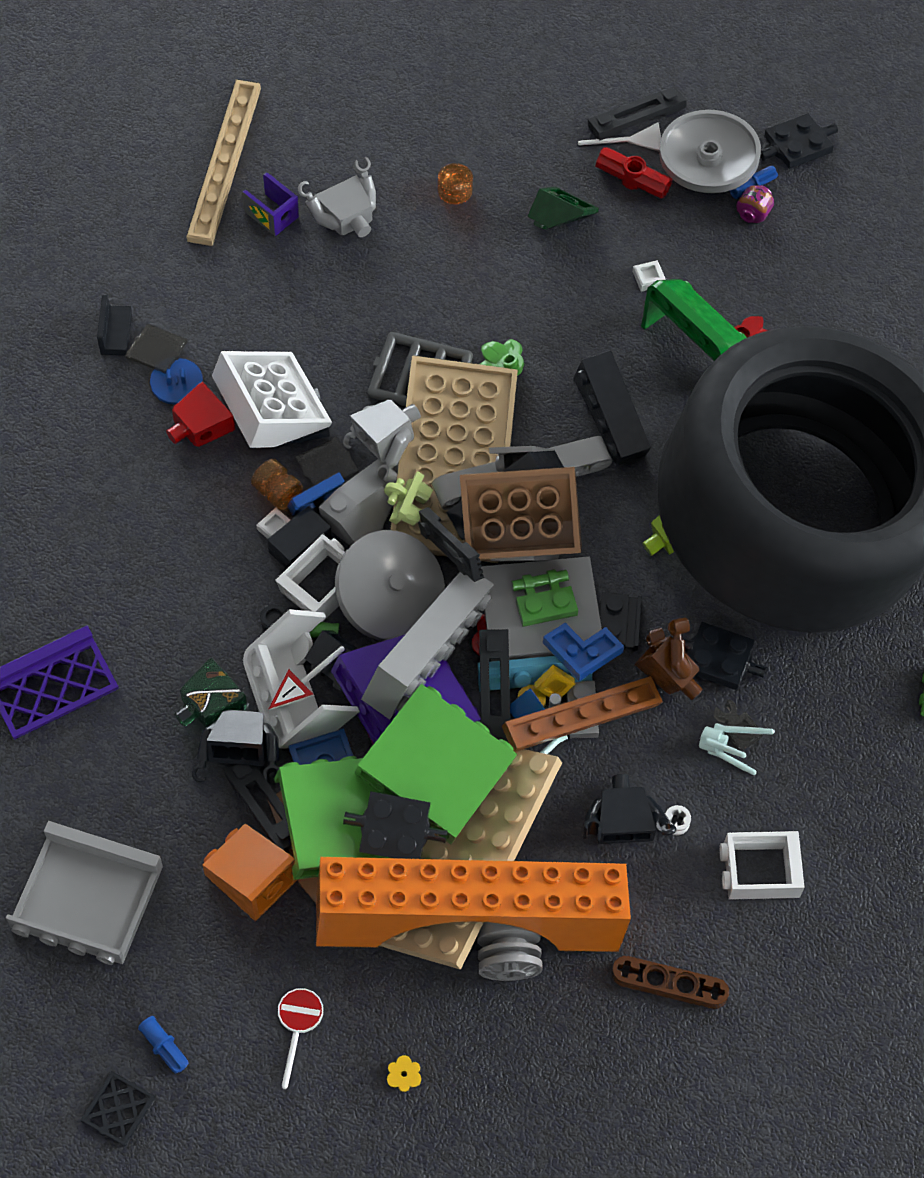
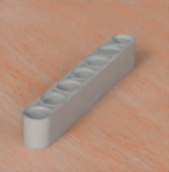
(585, 455)

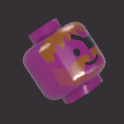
(755, 204)

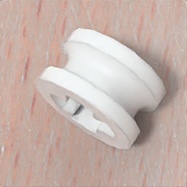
(684, 813)

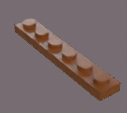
(581, 714)

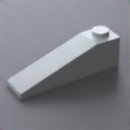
(358, 505)

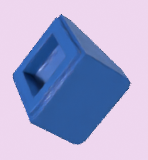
(525, 705)

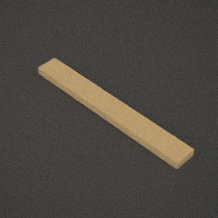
(223, 163)

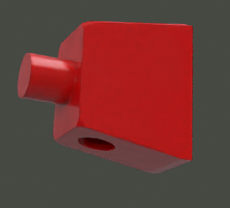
(200, 417)

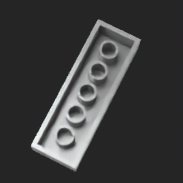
(427, 644)

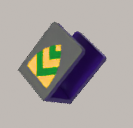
(265, 216)

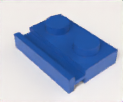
(316, 493)

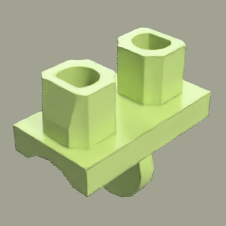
(405, 495)

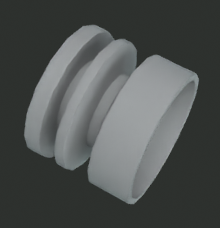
(508, 952)

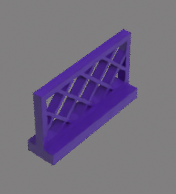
(46, 658)

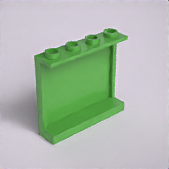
(437, 758)
(315, 810)

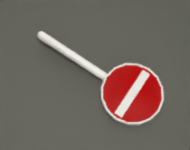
(298, 1012)

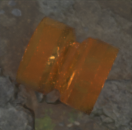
(273, 481)

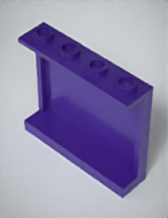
(357, 667)

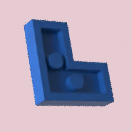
(582, 656)

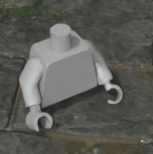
(345, 205)
(385, 432)

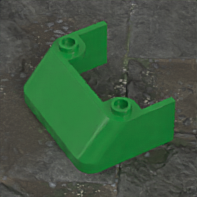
(691, 314)

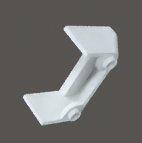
(266, 664)

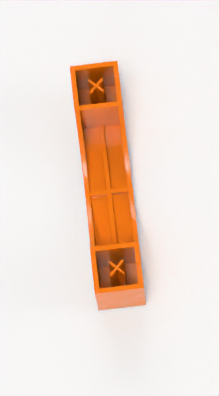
(378, 898)

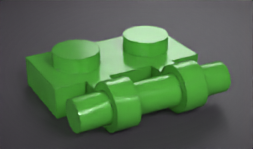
(546, 605)

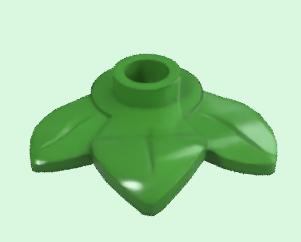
(503, 355)

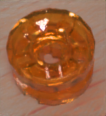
(455, 183)

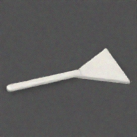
(647, 138)

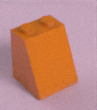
(250, 870)

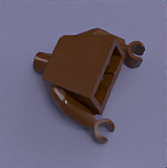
(668, 661)

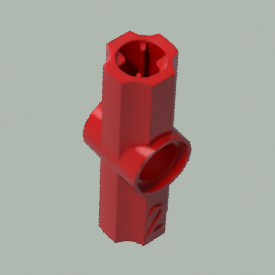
(633, 172)

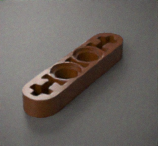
(669, 986)

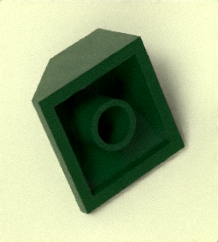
(557, 207)

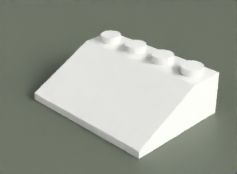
(269, 397)

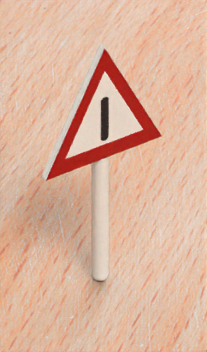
(293, 689)

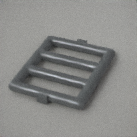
(416, 345)

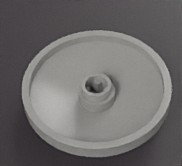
(710, 151)
(387, 583)

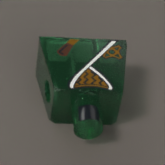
(208, 695)

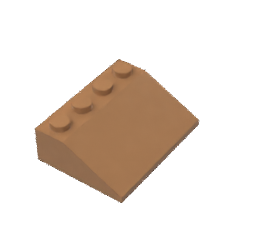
(521, 512)

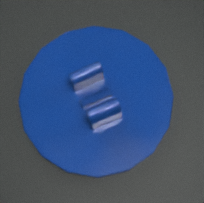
(177, 381)

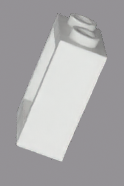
(303, 566)
(787, 841)

